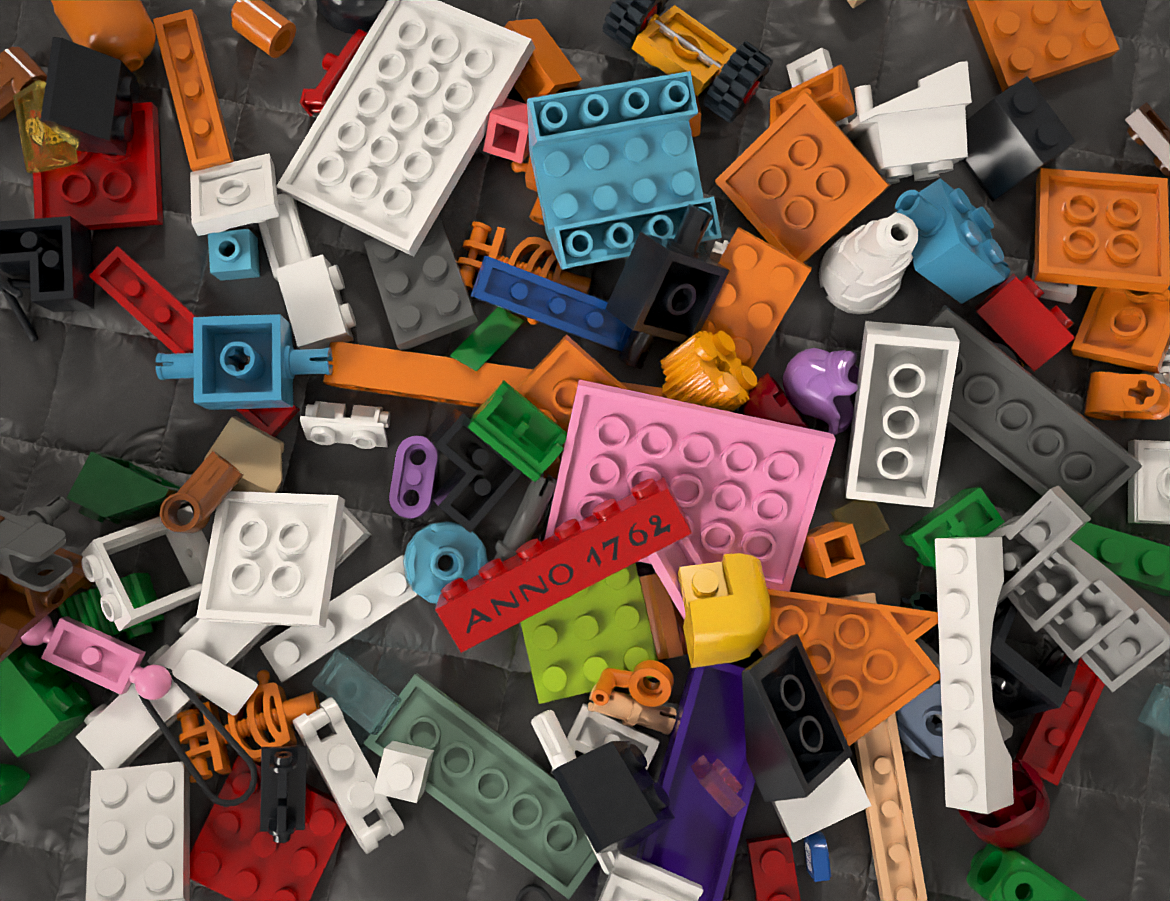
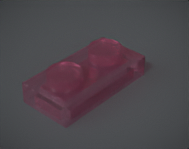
(719, 783)

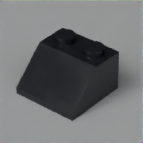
(89, 98)
(1013, 138)
(614, 796)

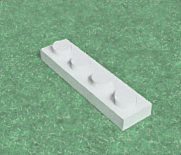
(346, 618)

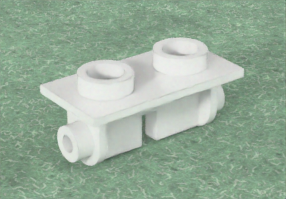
(327, 424)

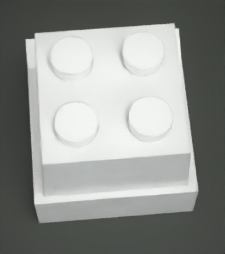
(917, 131)

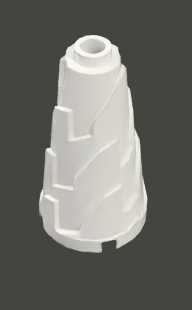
(868, 264)

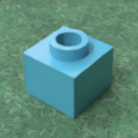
(242, 263)

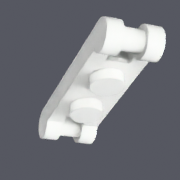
(347, 774)

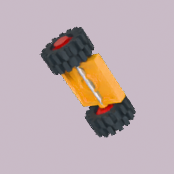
(682, 45)

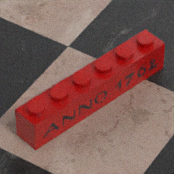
(562, 564)

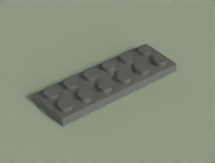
(1030, 424)

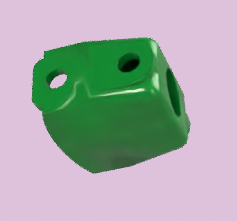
(1009, 876)

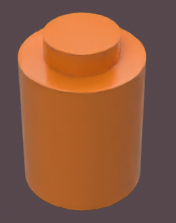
(263, 26)

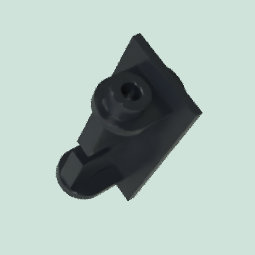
(283, 791)

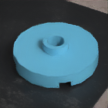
(431, 543)

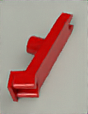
(314, 99)

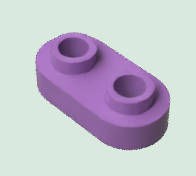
(414, 477)

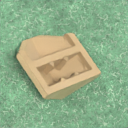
(253, 454)

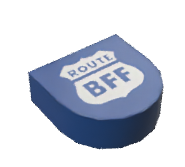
(817, 857)

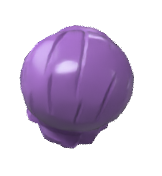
(821, 385)

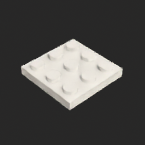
(272, 559)

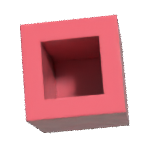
(508, 131)

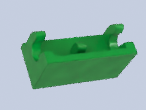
(518, 431)
(963, 515)

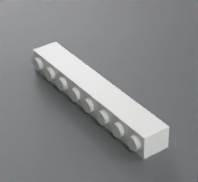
(125, 727)

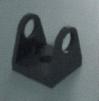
(1017, 684)

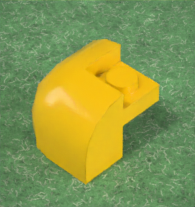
(724, 609)

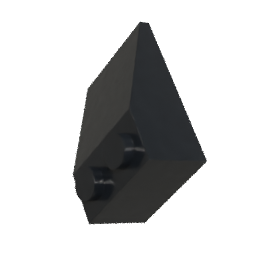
(789, 724)

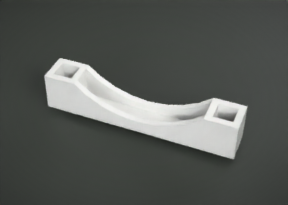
(967, 596)

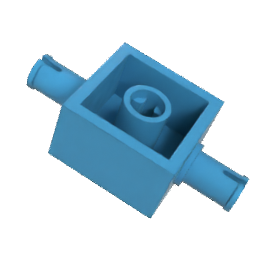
(953, 241)
(225, 343)

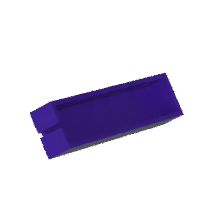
(702, 834)

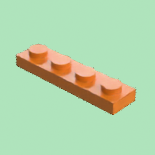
(193, 90)

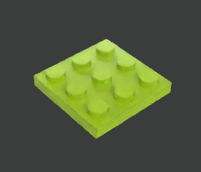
(587, 634)

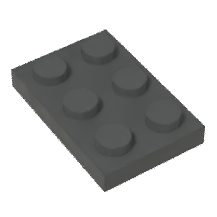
(421, 292)

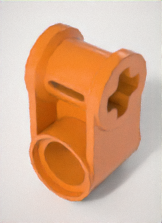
(1126, 397)

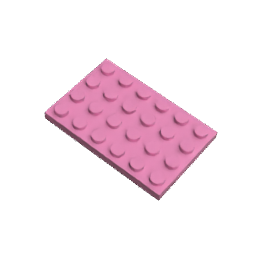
(736, 476)

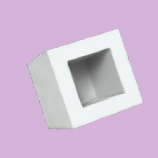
(403, 771)

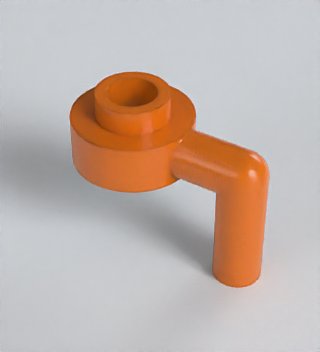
(640, 688)

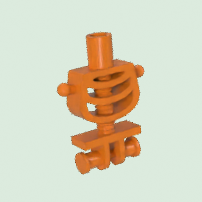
(542, 248)
(276, 713)

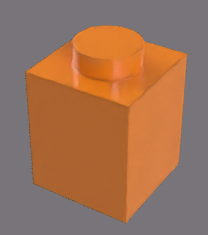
(832, 549)

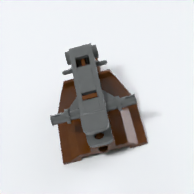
(34, 571)

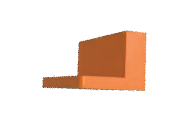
(547, 67)

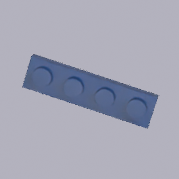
(549, 303)

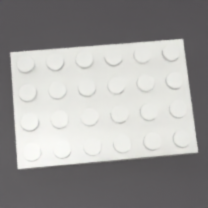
(406, 119)

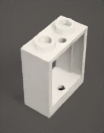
(189, 548)

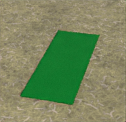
(487, 338)

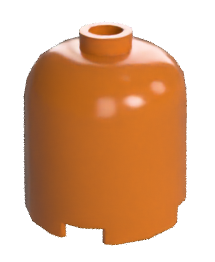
(110, 27)

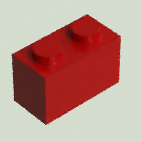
(1025, 321)

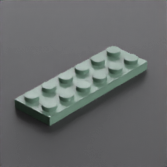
(491, 785)

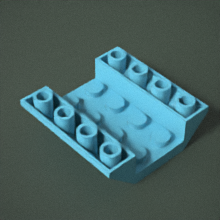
(615, 166)

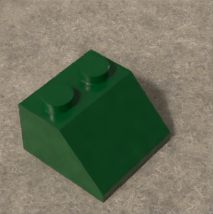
(119, 490)

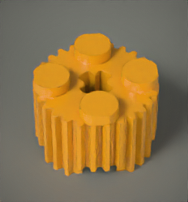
(707, 373)

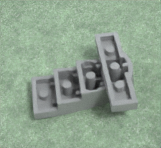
(1075, 595)

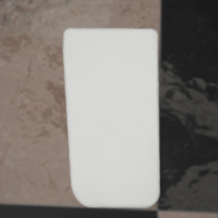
(214, 680)

